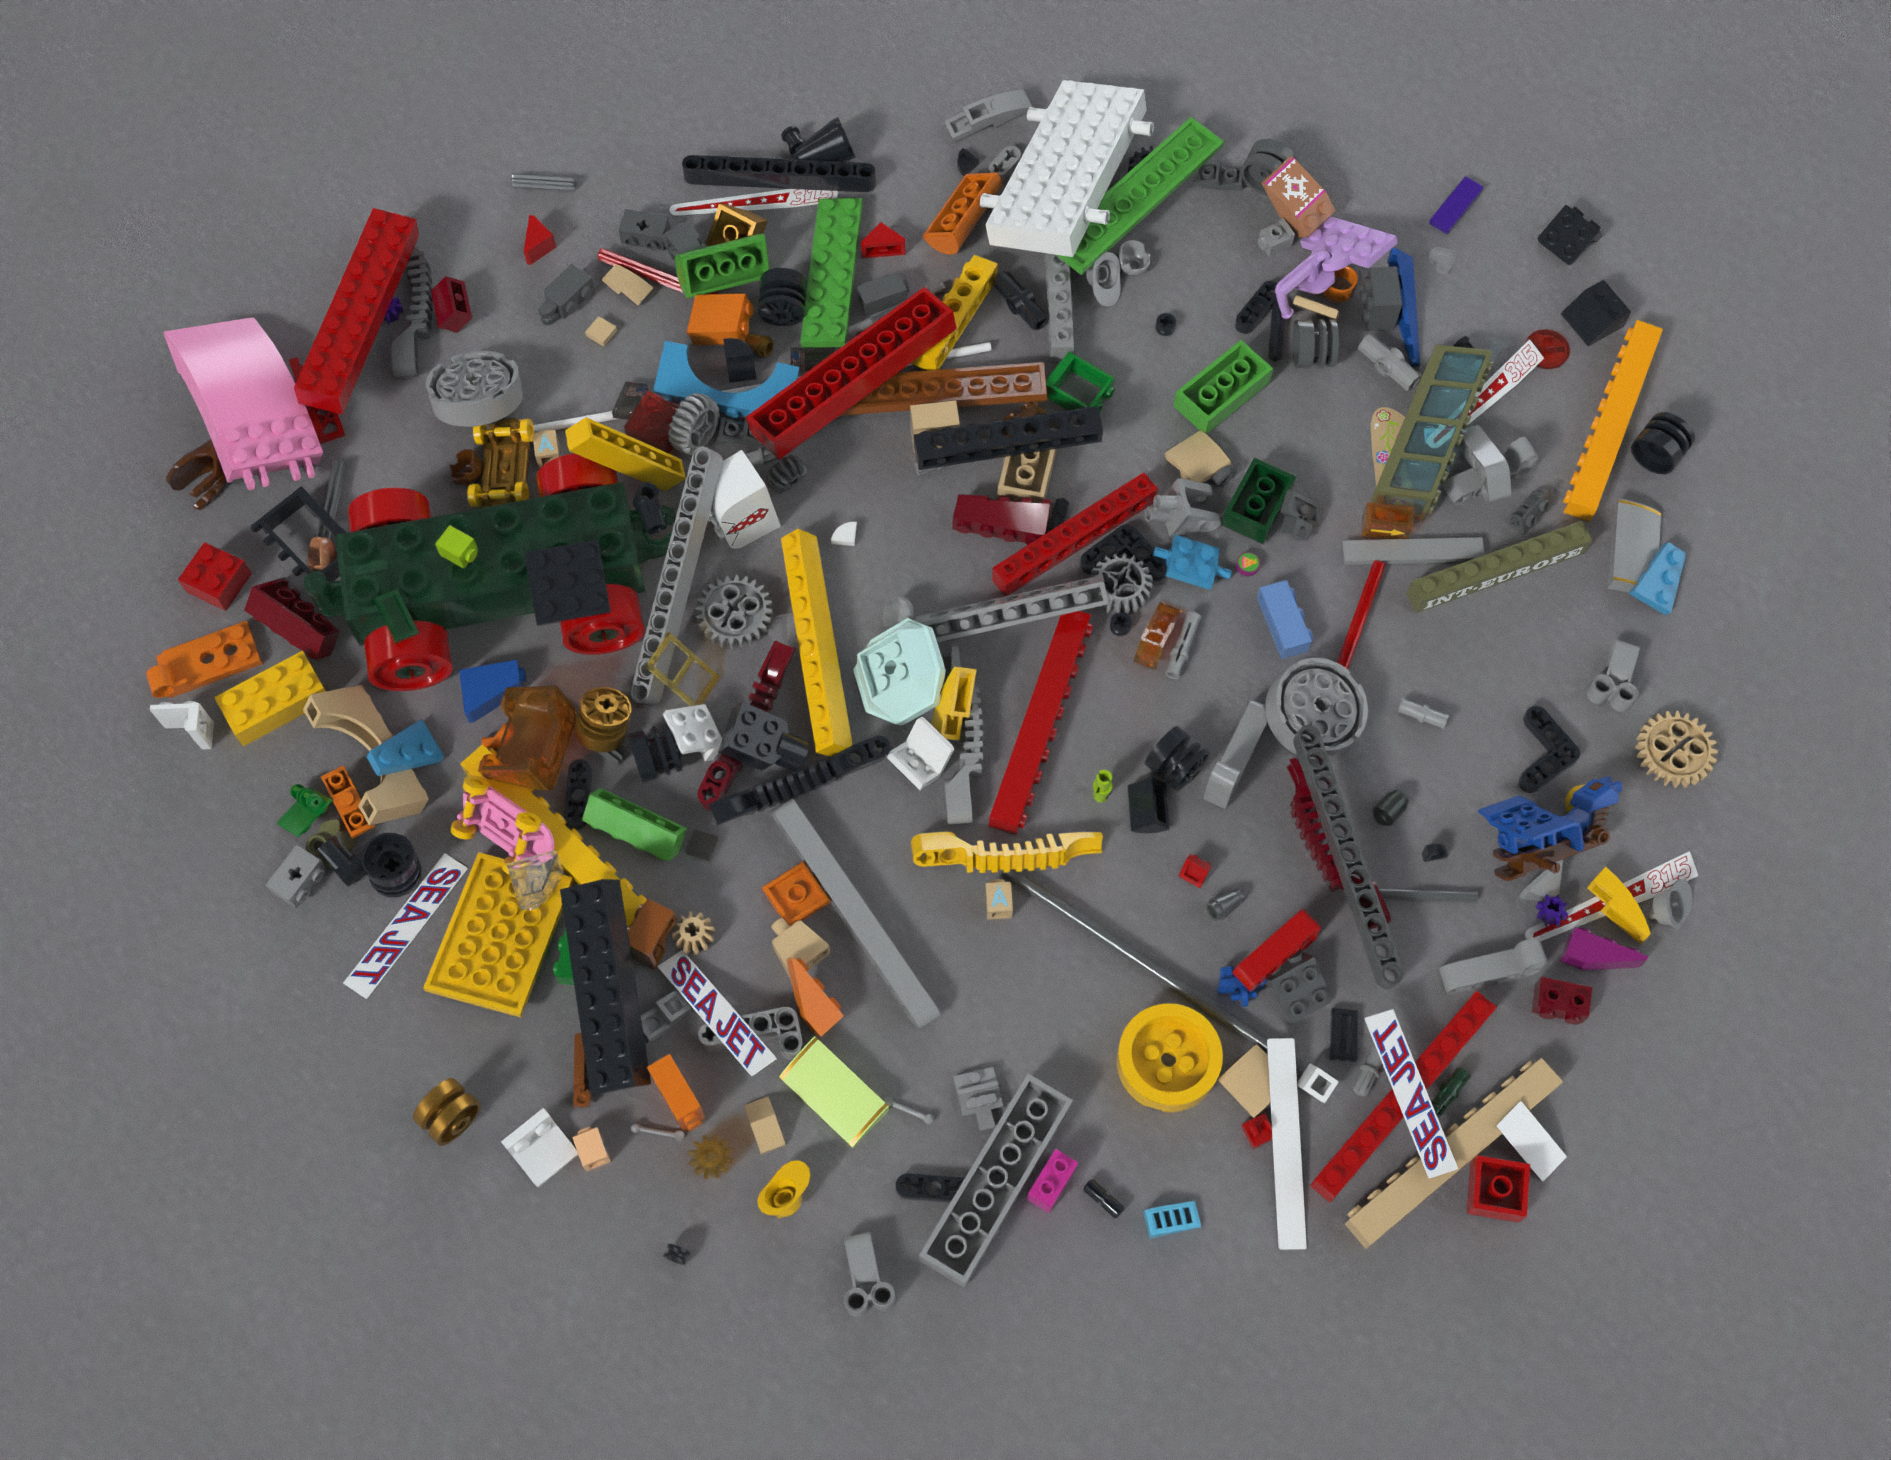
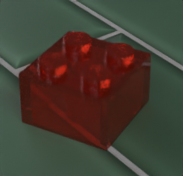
(651, 421)

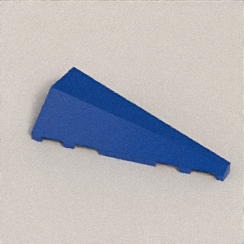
(1408, 314)

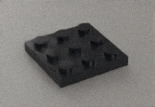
(567, 582)

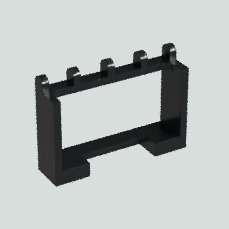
(281, 513)

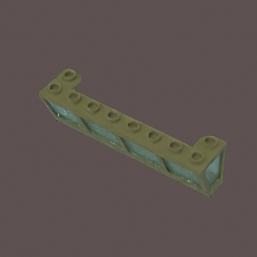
(1433, 428)

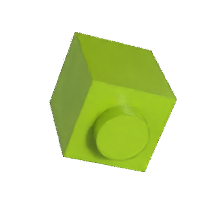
(457, 547)

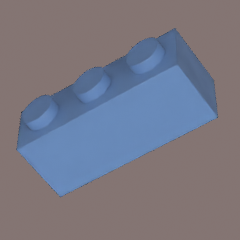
(1284, 619)

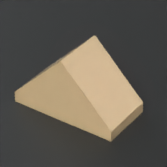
(764, 1125)

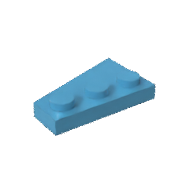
(405, 751)

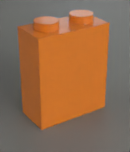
(719, 318)
(676, 1093)

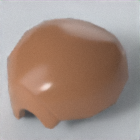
(320, 553)

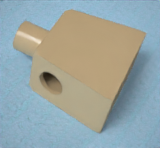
(798, 942)

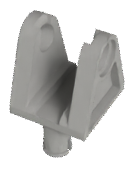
(1176, 510)

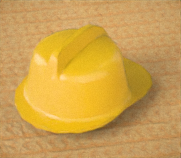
(785, 1190)

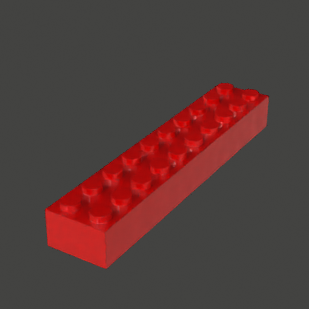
(357, 311)
(851, 373)

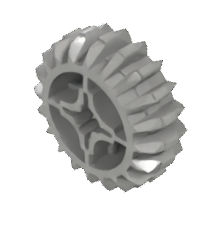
(693, 423)
(1117, 570)

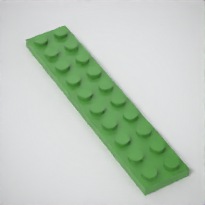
(1145, 189)

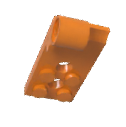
(183, 668)

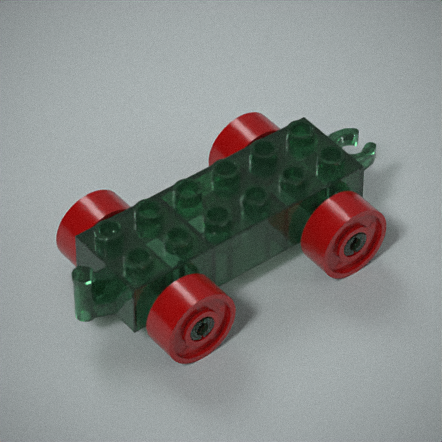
(396, 549)

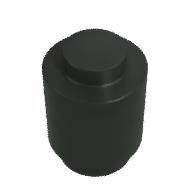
(1390, 808)

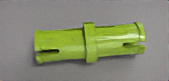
(1103, 787)

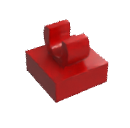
(1195, 870)
(1258, 1131)

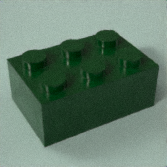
(1258, 501)

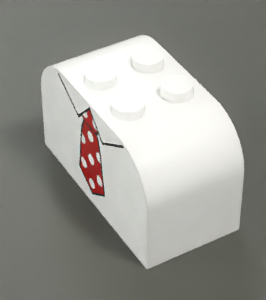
(741, 504)

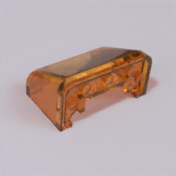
(533, 739)

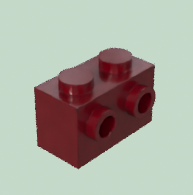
(451, 304)
(1562, 1000)

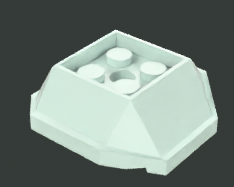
(901, 672)

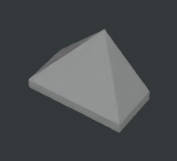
(1545, 884)

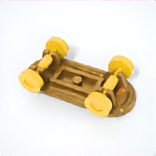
(503, 462)

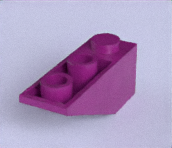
(1592, 952)

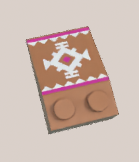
(1298, 197)

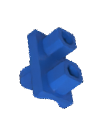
(1230, 984)

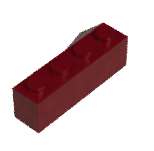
(1001, 518)
(292, 618)

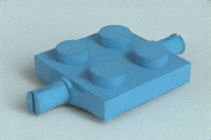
(1192, 562)

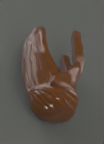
(194, 464)

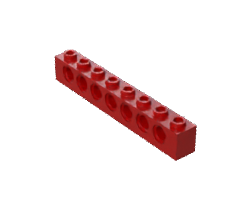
(1074, 534)

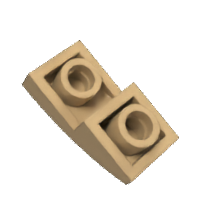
(627, 282)

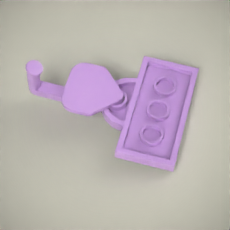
(1333, 247)

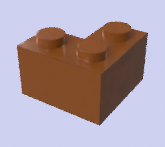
(649, 933)

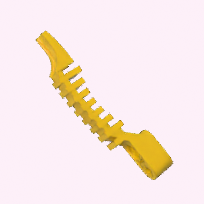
(947, 849)

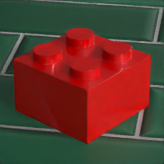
(214, 576)
(1498, 1189)

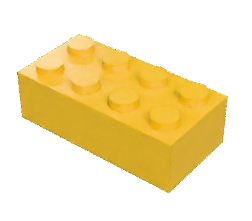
(269, 698)

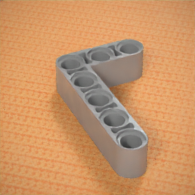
(1229, 771)

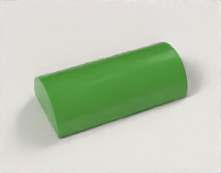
(722, 265)

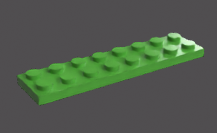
(832, 272)

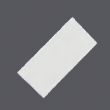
(1531, 1141)

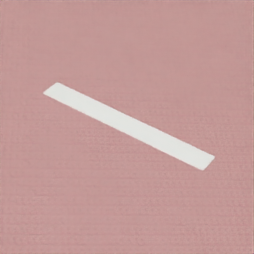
(1286, 1144)

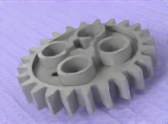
(717, 602)

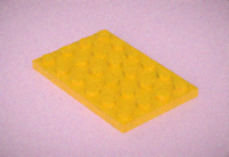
(492, 944)

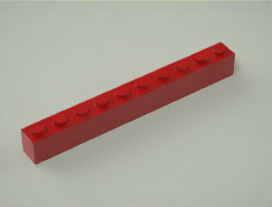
(1039, 722)
(1388, 1112)

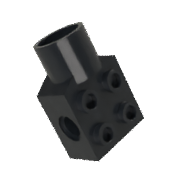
(761, 740)

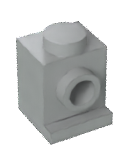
(1276, 238)

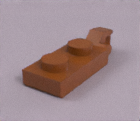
(581, 1094)

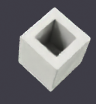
(1317, 1083)

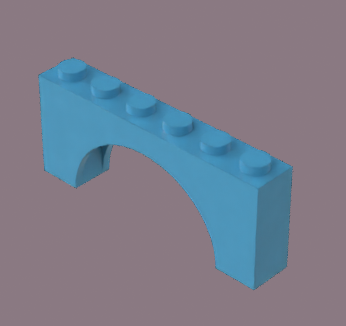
(677, 381)

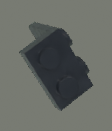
(1569, 234)

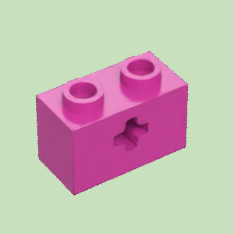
(1052, 1181)

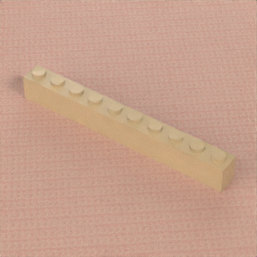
(1465, 1142)

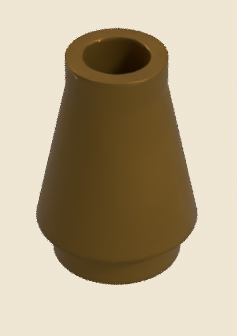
(760, 344)

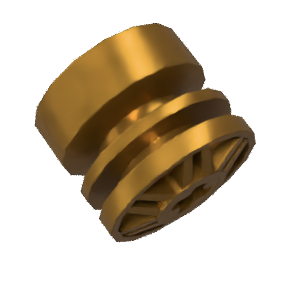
(603, 719)

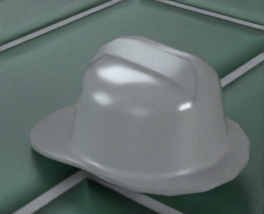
(1105, 279)
(1673, 904)

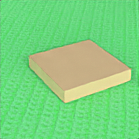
(1316, 308)

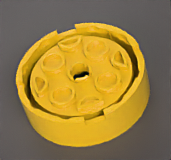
(1176, 1032)

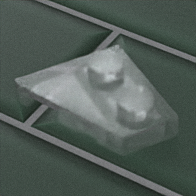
(784, 631)

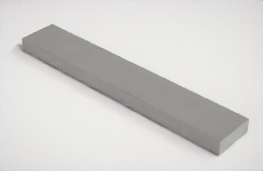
(1411, 550)

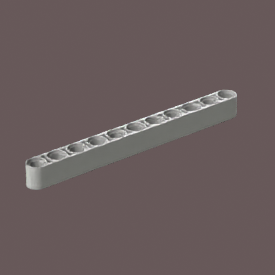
(675, 564)
(856, 914)

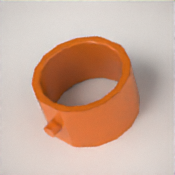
(1338, 295)

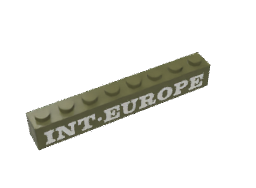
(1498, 567)

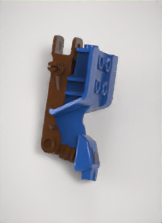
(1540, 838)

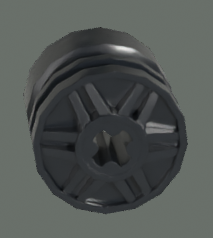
(782, 297)
(1662, 443)
(655, 752)
(1181, 762)
(387, 853)

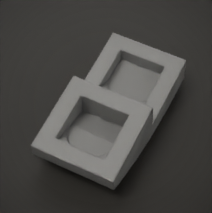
(664, 1015)

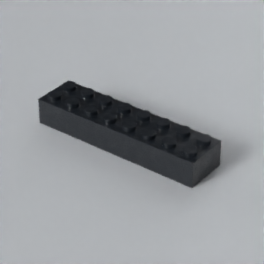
(605, 986)

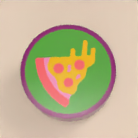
(1248, 564)

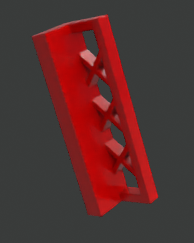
(316, 417)

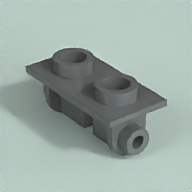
(1537, 505)

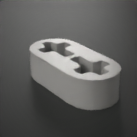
(1001, 162)

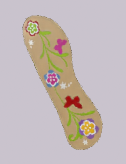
(1384, 431)

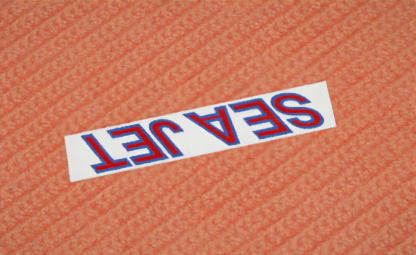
(405, 926)
(717, 1013)
(1411, 1094)

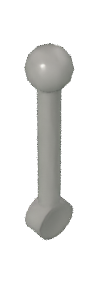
(928, 1119)
(678, 1135)

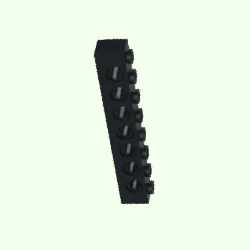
(998, 446)

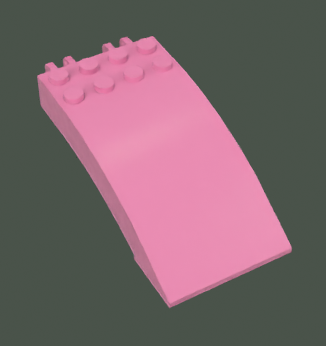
(245, 400)

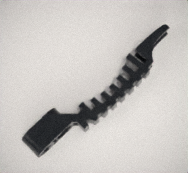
(768, 795)

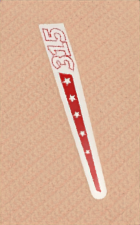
(759, 201)
(1506, 378)
(1641, 887)

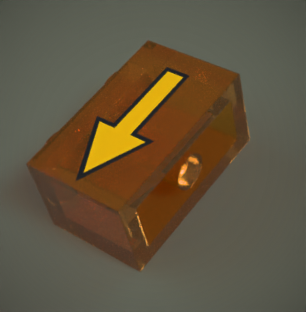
(1387, 521)

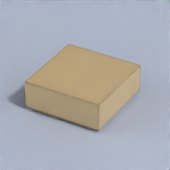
(601, 331)

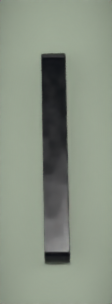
(779, 173)

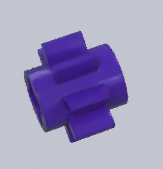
(393, 311)
(1551, 910)

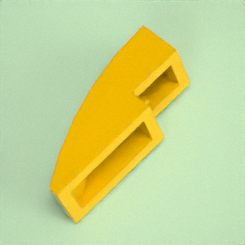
(954, 702)
(1620, 905)

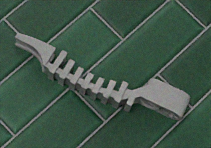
(958, 789)

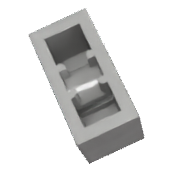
(300, 864)

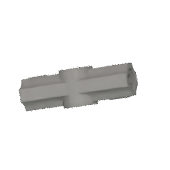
(1389, 362)

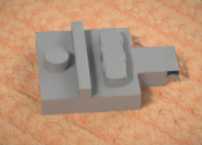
(979, 1094)

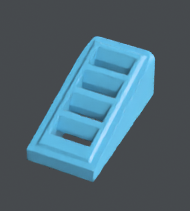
(1151, 1225)

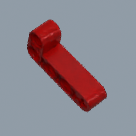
(1277, 949)

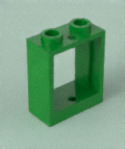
(1087, 371)

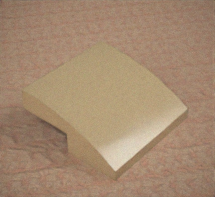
(1197, 457)
(1249, 1081)

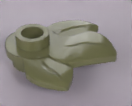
(325, 832)

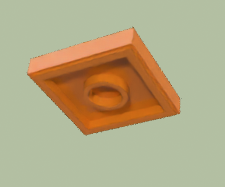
(796, 894)

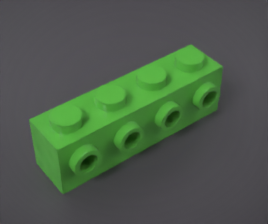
(634, 824)

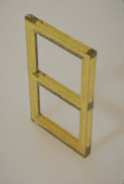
(692, 657)

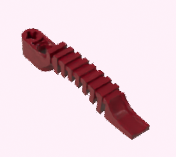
(771, 679)
(1306, 820)

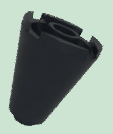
(826, 144)

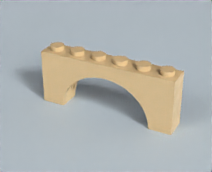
(355, 714)

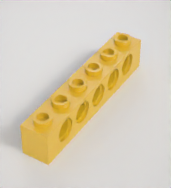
(964, 300)

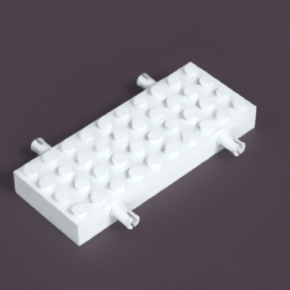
(1066, 168)

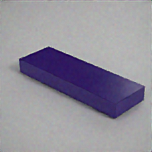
(1456, 205)

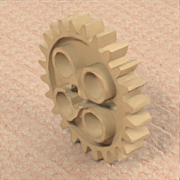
(1692, 765)

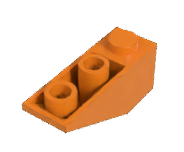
(812, 1003)

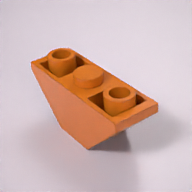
(346, 800)

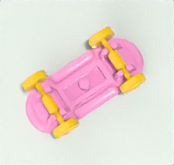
(501, 822)

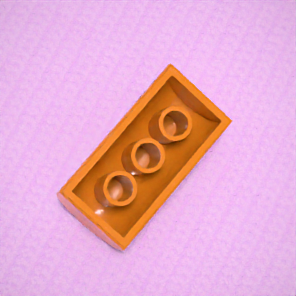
(961, 212)

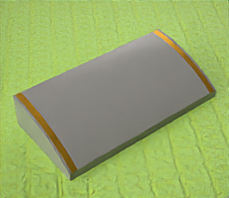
(1633, 543)

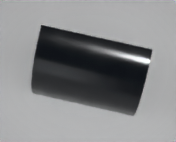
(739, 360)
(1148, 806)

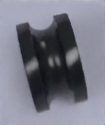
(1165, 317)
(1123, 617)
(676, 1254)

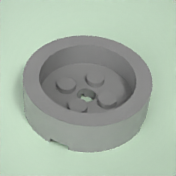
(491, 397)
(1292, 704)

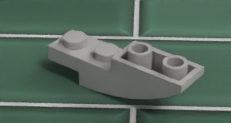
(988, 111)

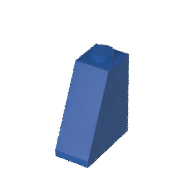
(486, 685)

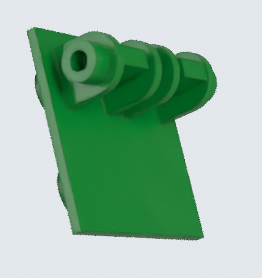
(304, 811)

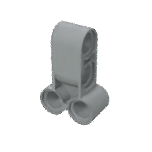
(1616, 678)
(865, 1276)

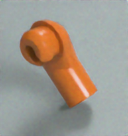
(494, 742)

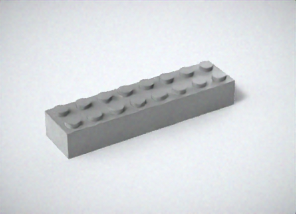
(995, 1180)

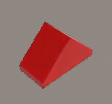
(538, 241)
(882, 243)

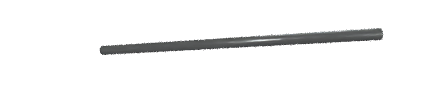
(1141, 960)

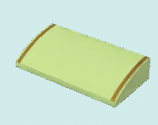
(834, 1092)

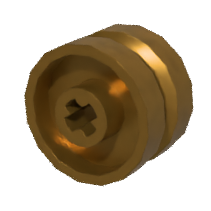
(446, 1111)

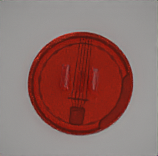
(1552, 347)

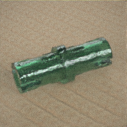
(1450, 1090)

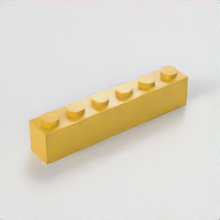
(624, 454)

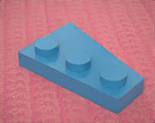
(1660, 581)

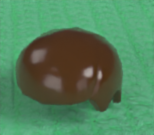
(467, 468)

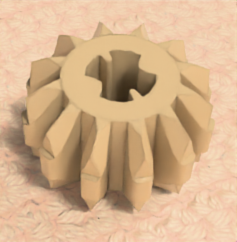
(683, 933)

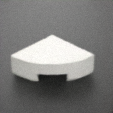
(845, 534)

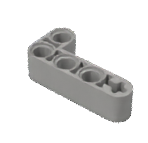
(1487, 463)
(1467, 484)
(1494, 968)
(774, 1030)

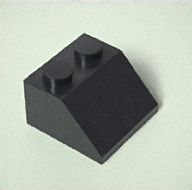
(1596, 313)

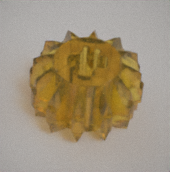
(720, 1151)

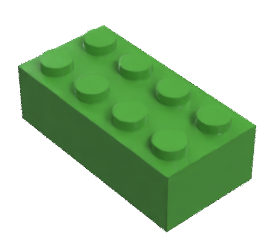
(1223, 387)

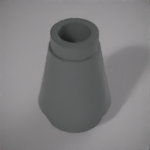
(1222, 905)

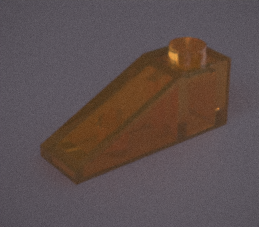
(1156, 636)

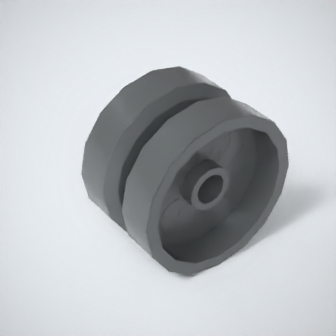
(1262, 161)

